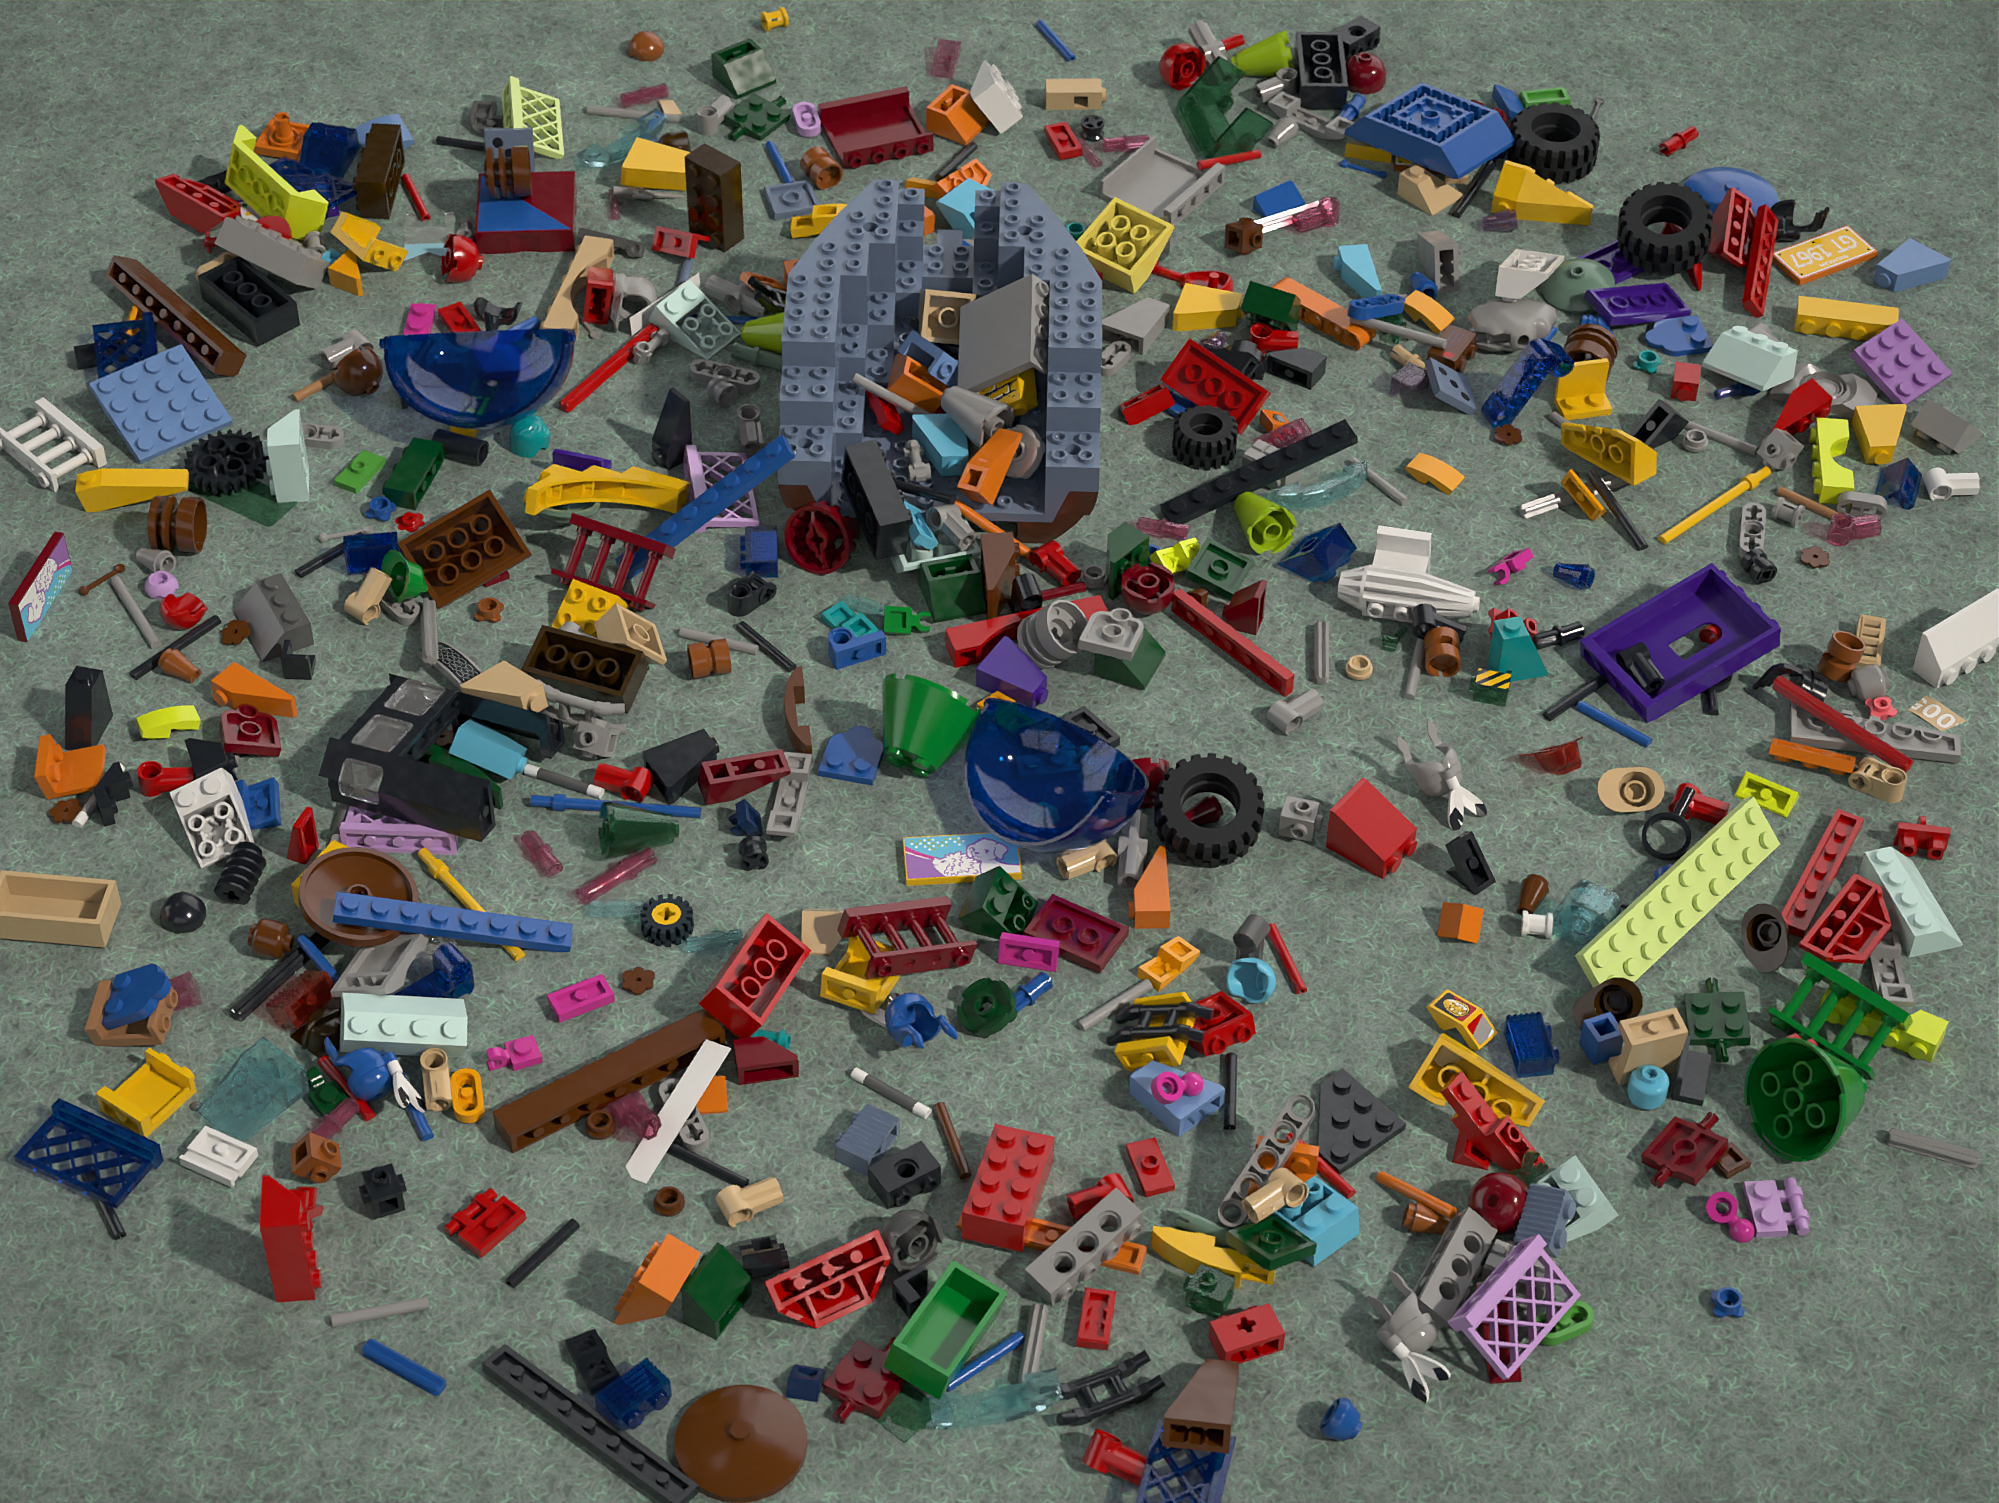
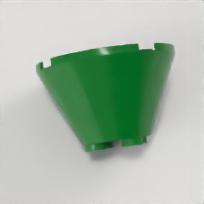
(923, 723)
(1801, 1098)

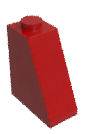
(598, 295)

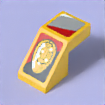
(1456, 1012)

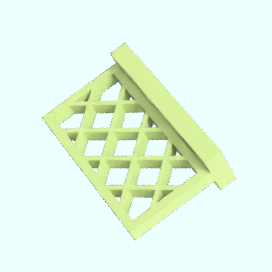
(515, 117)

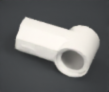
(1943, 485)

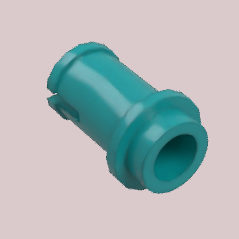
(781, 1038)

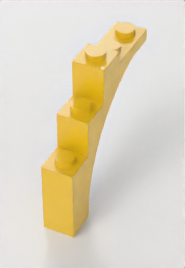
(597, 484)

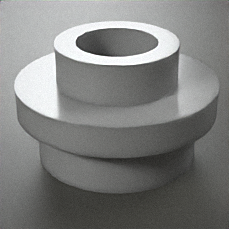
(1695, 440)
(1094, 576)

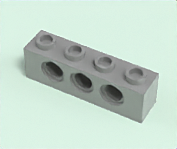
(1113, 1211)
(1454, 1266)

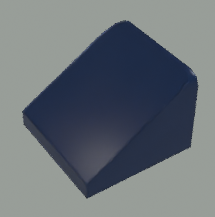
(805, 1383)

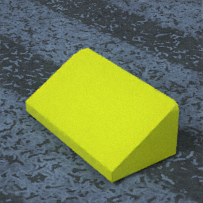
(1767, 794)

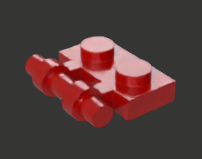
(490, 1227)

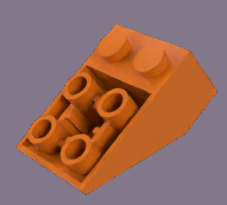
(656, 1281)

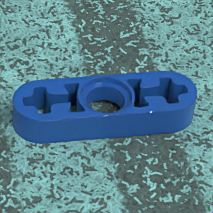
(1376, 306)

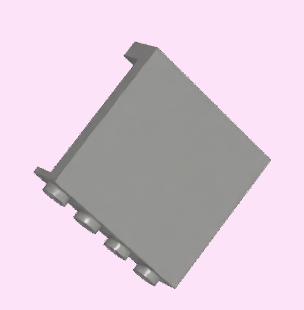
(1161, 182)
(1004, 334)

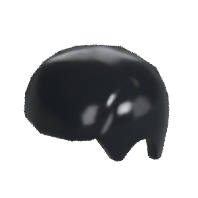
(183, 912)

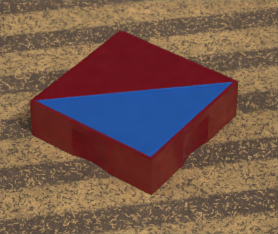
(528, 223)

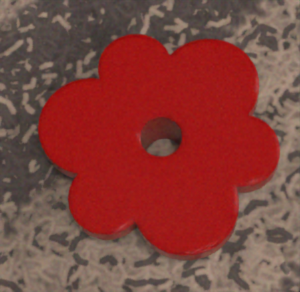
(410, 521)

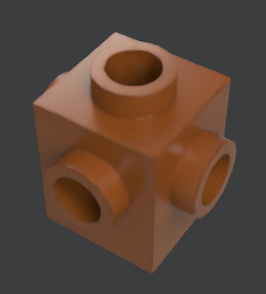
(315, 1158)

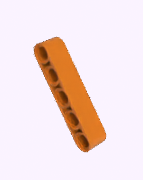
(1327, 315)

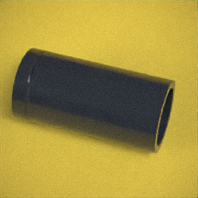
(462, 447)

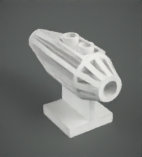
(1402, 580)

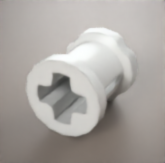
(1536, 924)

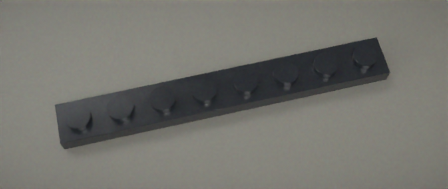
(1259, 473)
(589, 1427)

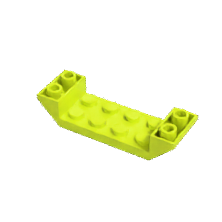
(269, 192)

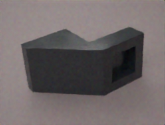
(111, 789)

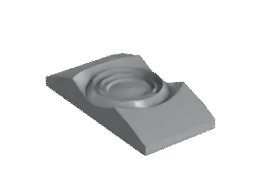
(1846, 389)
(381, 967)

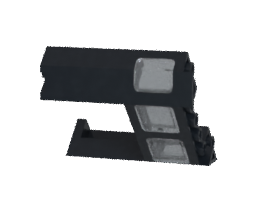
(379, 756)

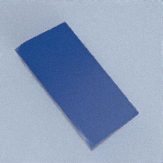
(1506, 101)
(1278, 199)

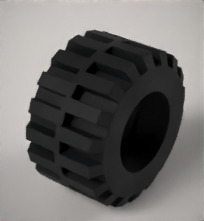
(1205, 437)

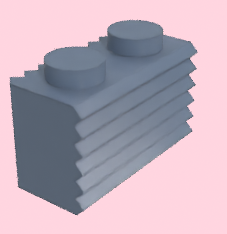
(867, 1138)
(1547, 1215)

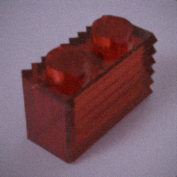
(300, 999)

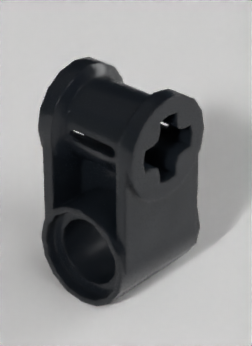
(749, 594)
(1025, 594)

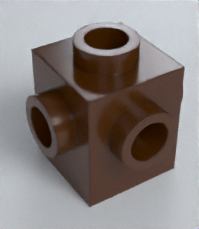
(1243, 236)

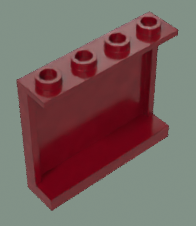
(874, 128)

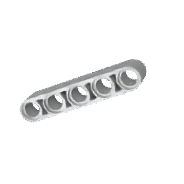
(1271, 1147)

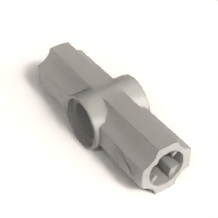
(1206, 42)
(735, 297)
(1132, 850)

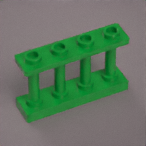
(1840, 987)

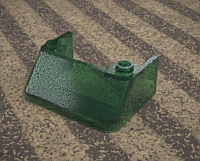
(1204, 109)

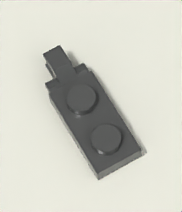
(632, 247)

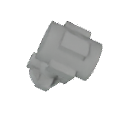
(643, 350)
(918, 470)

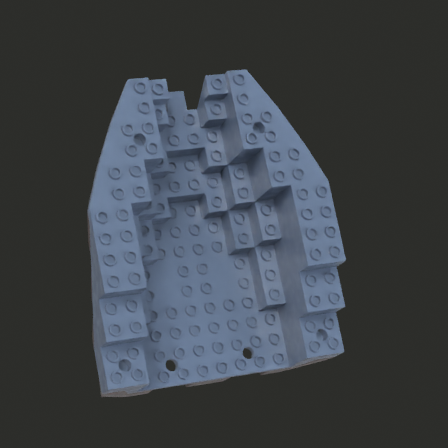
(853, 312)

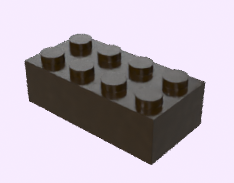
(379, 171)
(714, 197)
(586, 666)

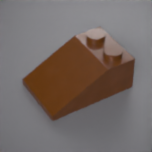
(998, 570)

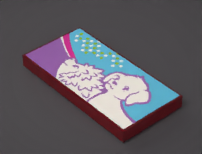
(40, 587)

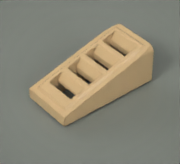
(1871, 632)

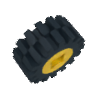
(666, 920)

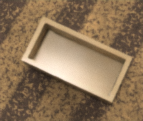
(57, 908)

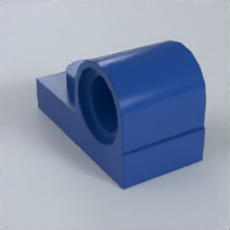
(848, 650)

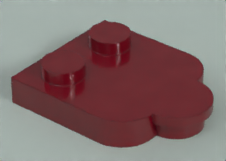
(249, 732)

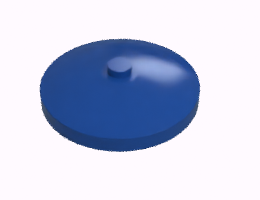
(1716, 181)

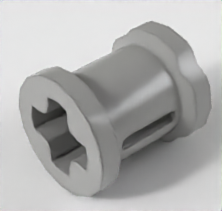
(316, 241)
(1788, 511)

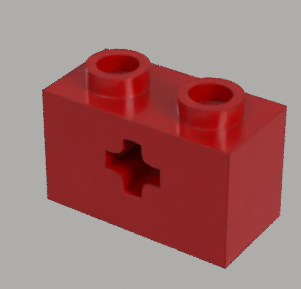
(1247, 1334)

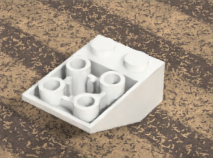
(996, 97)
(212, 816)

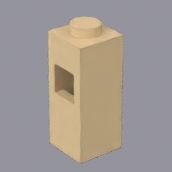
(1074, 94)

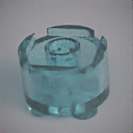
(1585, 912)

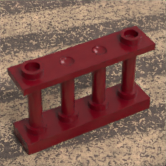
(632, 544)
(911, 916)

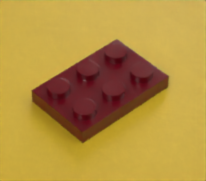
(1082, 934)

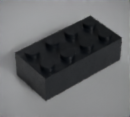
(1320, 70)
(249, 300)
(876, 499)

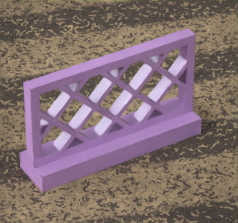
(697, 472)
(394, 837)
(1503, 1282)

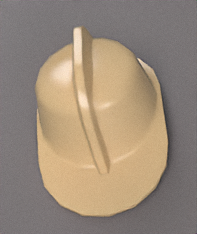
(1630, 789)

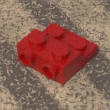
(1228, 1026)

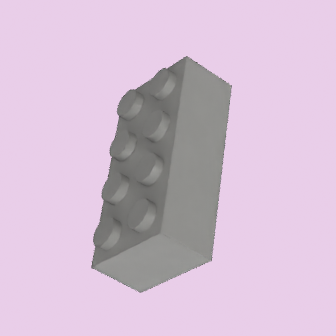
(272, 251)

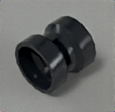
(1758, 566)

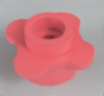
(1881, 708)

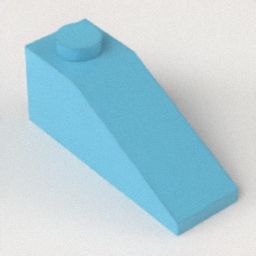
(1357, 269)

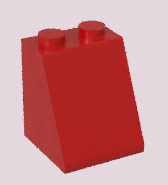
(1370, 830)

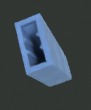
(1911, 266)
(1185, 1111)

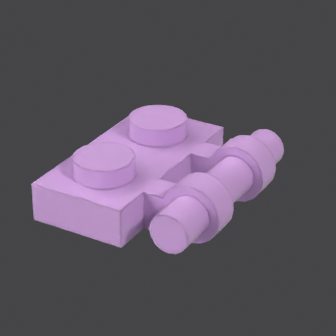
(1766, 1208)

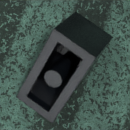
(1297, 366)
(1659, 425)
(210, 756)

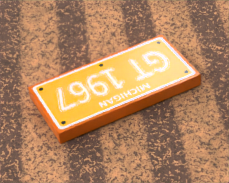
(1823, 255)

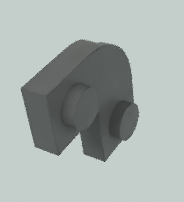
(484, 117)

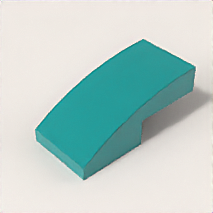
(842, 616)

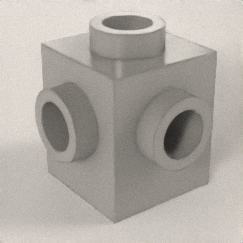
(1779, 450)
(595, 738)
(1300, 819)

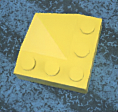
(1125, 244)

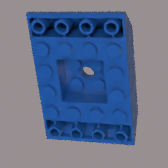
(1435, 130)

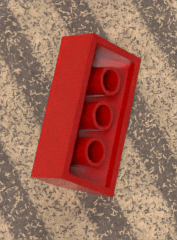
(288, 1244)

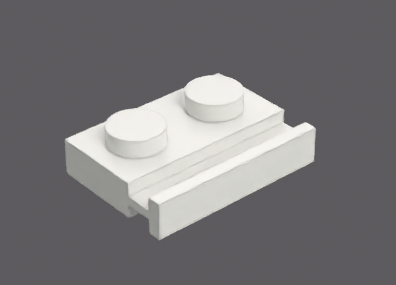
(218, 1156)

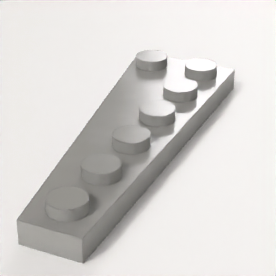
(1906, 738)

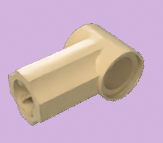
(364, 603)
(1081, 862)
(436, 1079)
(1281, 1189)
(743, 1203)

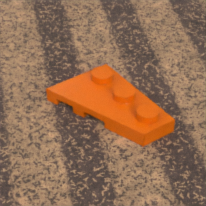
(972, 170)

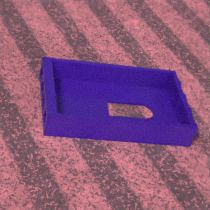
(1693, 602)

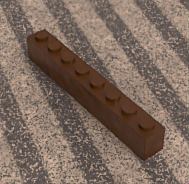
(175, 316)
(605, 1080)

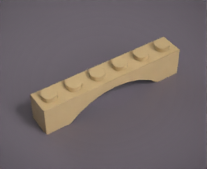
(591, 252)

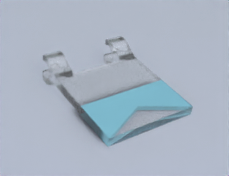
(426, 243)

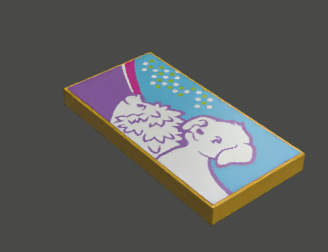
(957, 858)

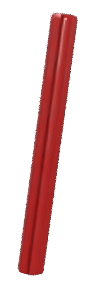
(605, 371)
(1841, 724)

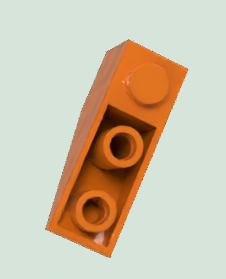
(989, 466)

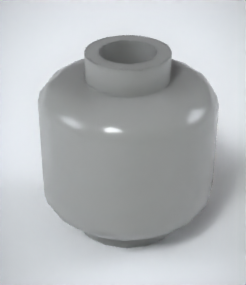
(1868, 682)

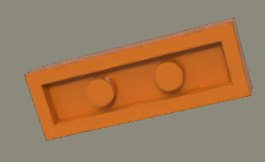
(1812, 757)

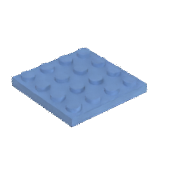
(160, 404)

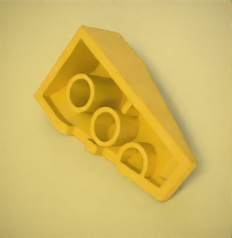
(1537, 198)
(1611, 451)
(115, 487)
(1496, 1088)

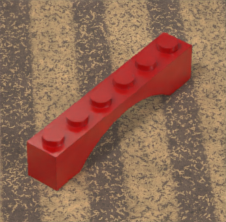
(974, 641)

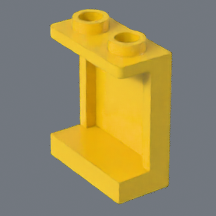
(361, 239)
(847, 980)
(1162, 1049)
(148, 1094)

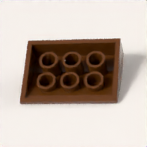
(465, 549)

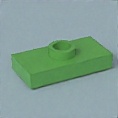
(359, 472)

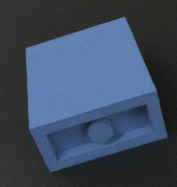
(937, 361)

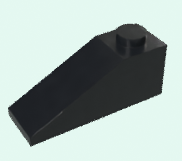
(672, 431)

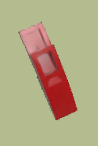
(1475, 1119)

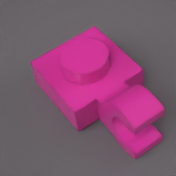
(1512, 562)
(517, 1053)

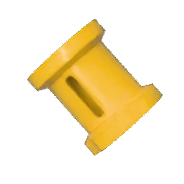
(780, 14)

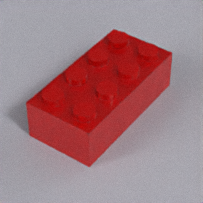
(755, 977)
(1007, 1187)

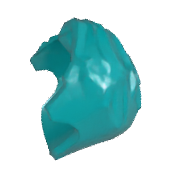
(529, 436)

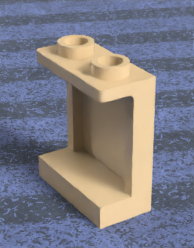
(1649, 1040)

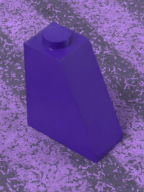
(1012, 674)

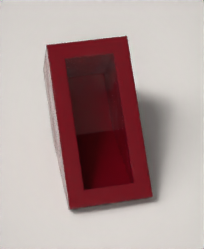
(1247, 608)
(763, 1061)

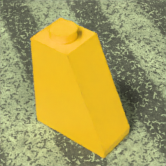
(1206, 308)
(1878, 430)

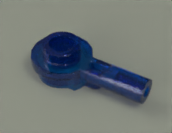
(1737, 389)

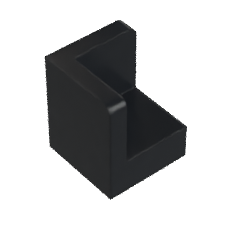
(296, 665)
(911, 1290)

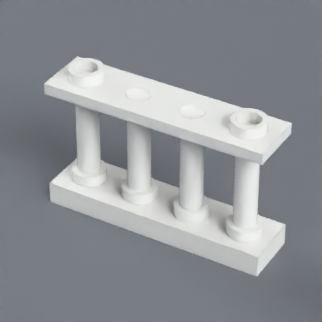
(60, 427)

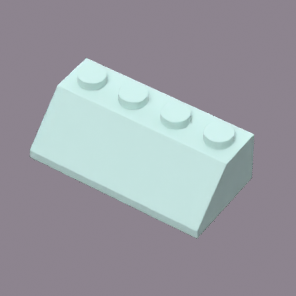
(1909, 903)
(403, 1024)

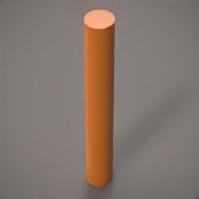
(1416, 1194)

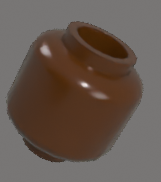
(270, 938)

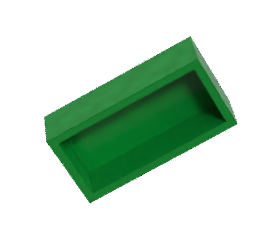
(945, 1329)

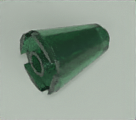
(633, 828)

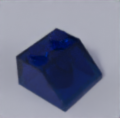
(329, 148)
(1320, 554)

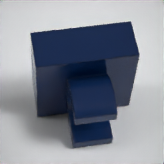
(746, 820)

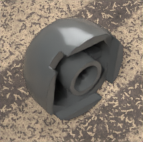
(915, 1235)

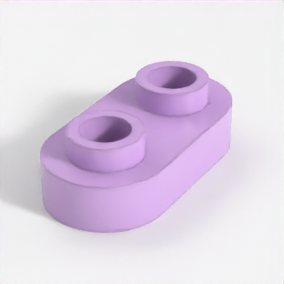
(806, 119)

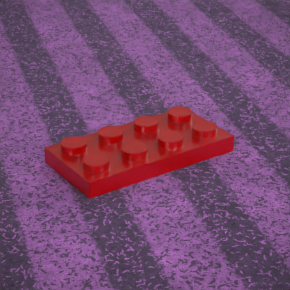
(1213, 382)

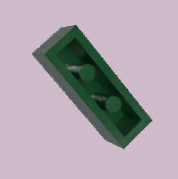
(414, 473)

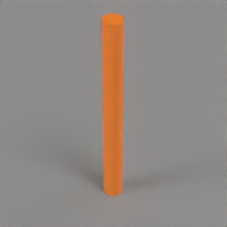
(988, 526)

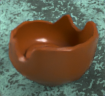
(646, 46)

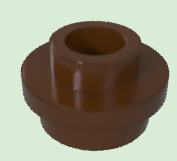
(600, 1117)
(669, 1194)

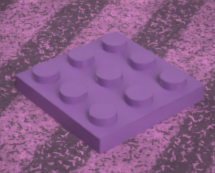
(1900, 363)

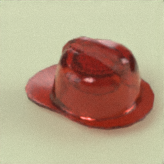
(1559, 758)

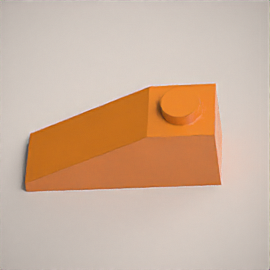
(240, 686)
(1151, 895)

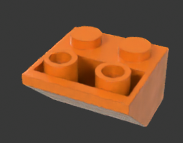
(955, 115)
(915, 384)

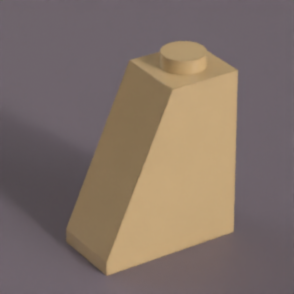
(508, 686)

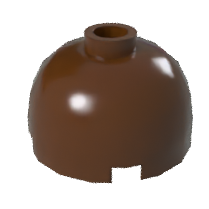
(359, 372)

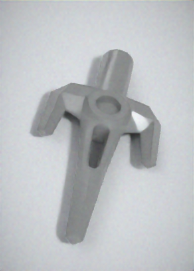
(641, 193)

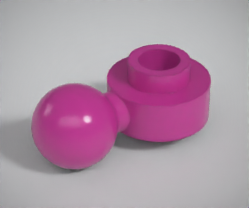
(1189, 1084)
(1740, 1229)

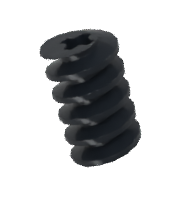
(241, 873)

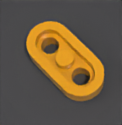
(467, 1097)

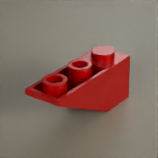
(1803, 407)

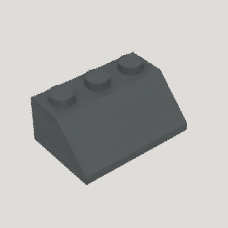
(274, 617)

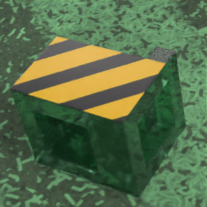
(1491, 687)

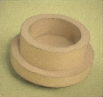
(1359, 667)

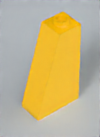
(654, 166)

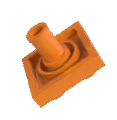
(281, 138)

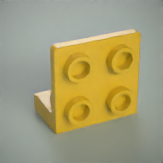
(1582, 391)
(585, 606)

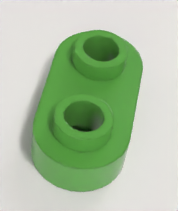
(1566, 1328)

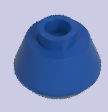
(1341, 1421)

